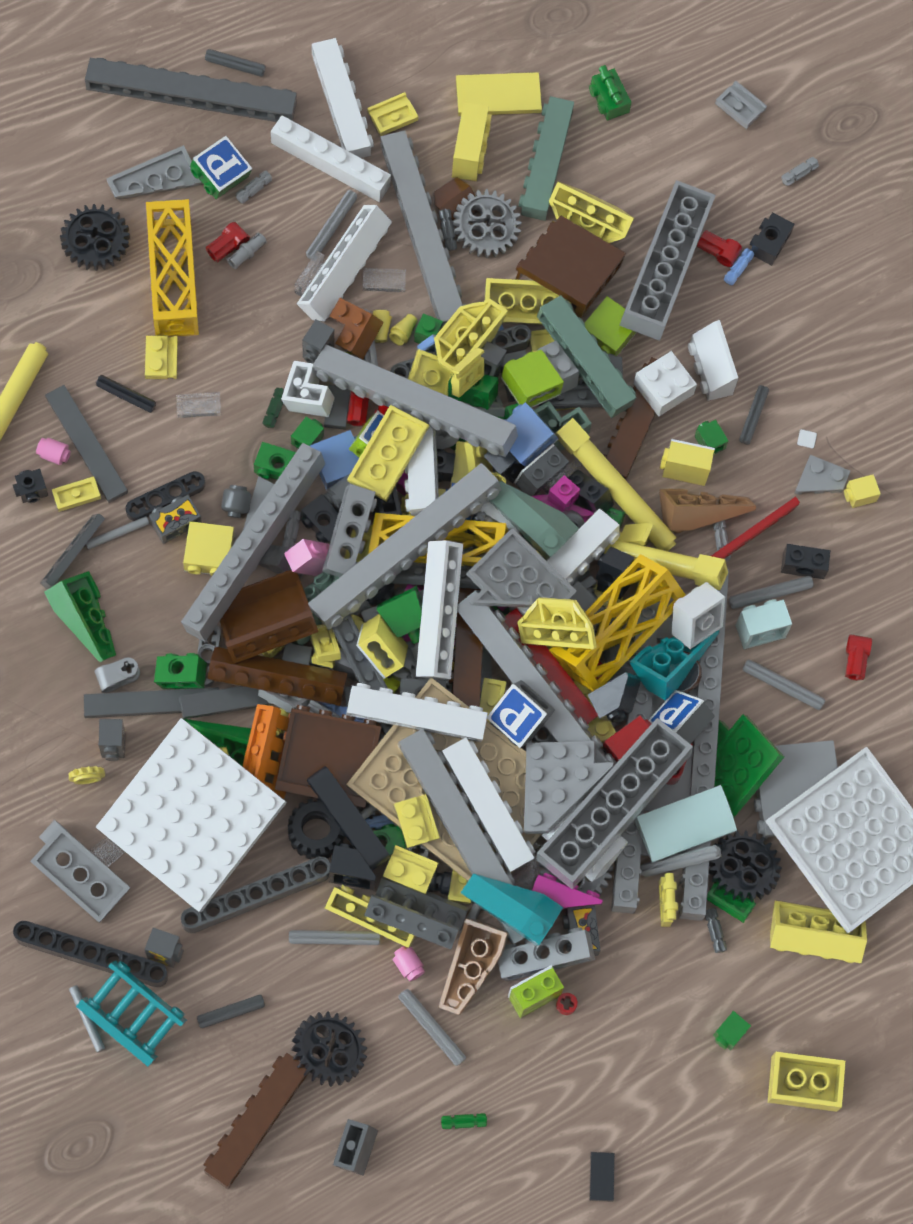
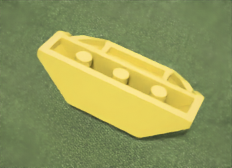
(590, 212)
(467, 329)
(557, 624)

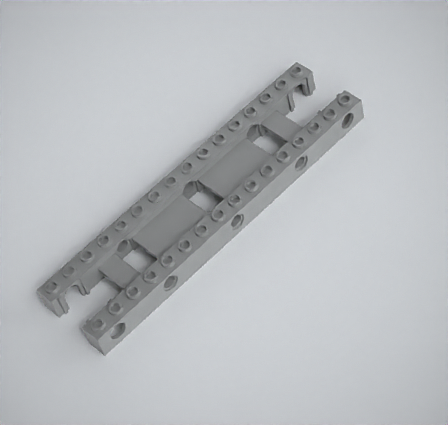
(696, 777)

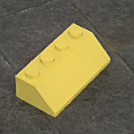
(519, 297)
(815, 933)

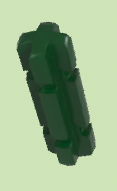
(273, 409)

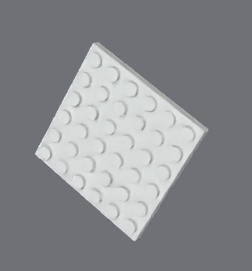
(191, 815)
(851, 838)

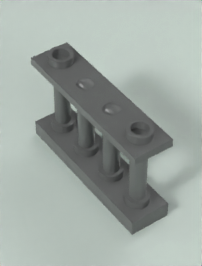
(417, 913)

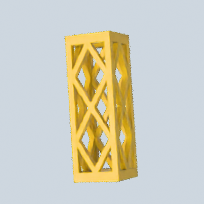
(176, 321)
(486, 533)
(661, 588)

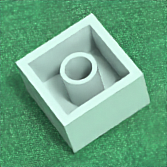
(763, 623)

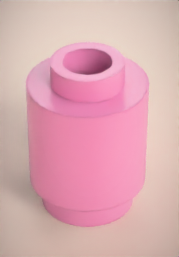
(53, 451)
(408, 963)

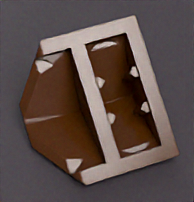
(452, 194)

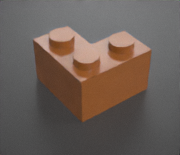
(358, 330)

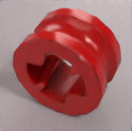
(560, 1007)

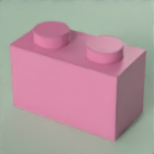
(307, 557)

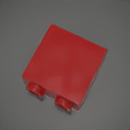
(623, 740)

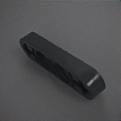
(163, 493)

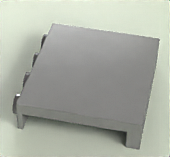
(796, 773)

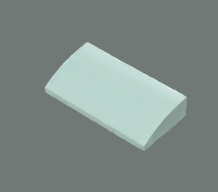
(686, 823)

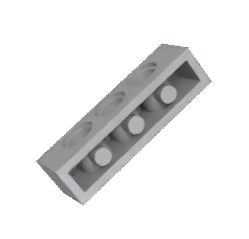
(365, 500)
(581, 952)

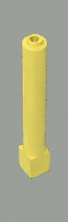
(20, 383)
(577, 442)
(699, 569)

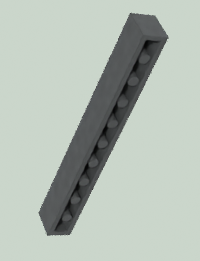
(190, 90)

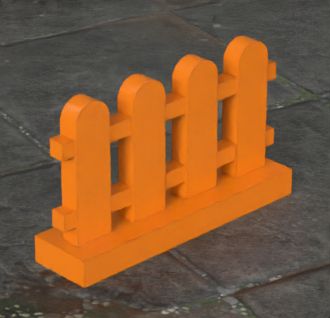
(263, 742)

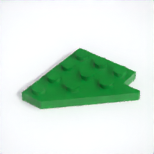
(743, 761)

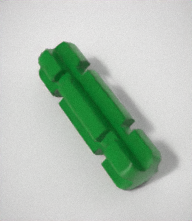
(464, 1121)

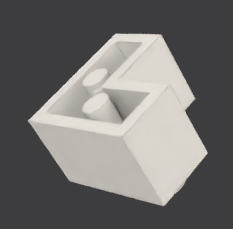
(304, 394)

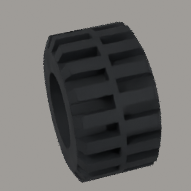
(308, 846)

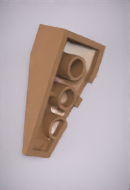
(689, 511)
(474, 958)

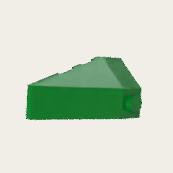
(78, 607)
(223, 735)

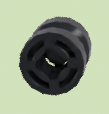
(440, 882)

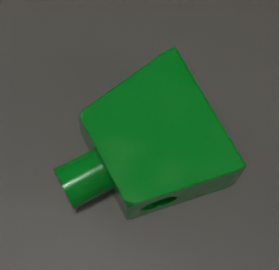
(403, 613)

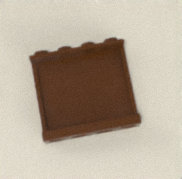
(571, 263)
(267, 616)
(323, 741)

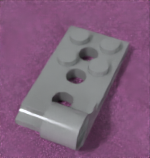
(60, 841)

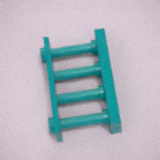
(109, 1022)

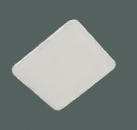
(807, 438)

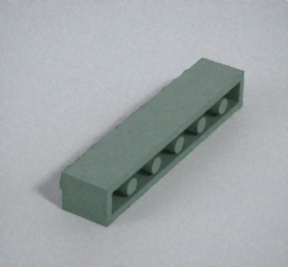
(547, 158)
(583, 350)

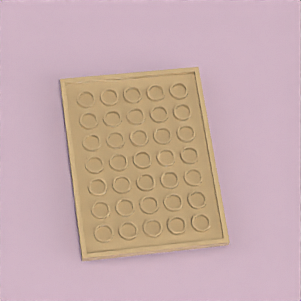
(389, 779)

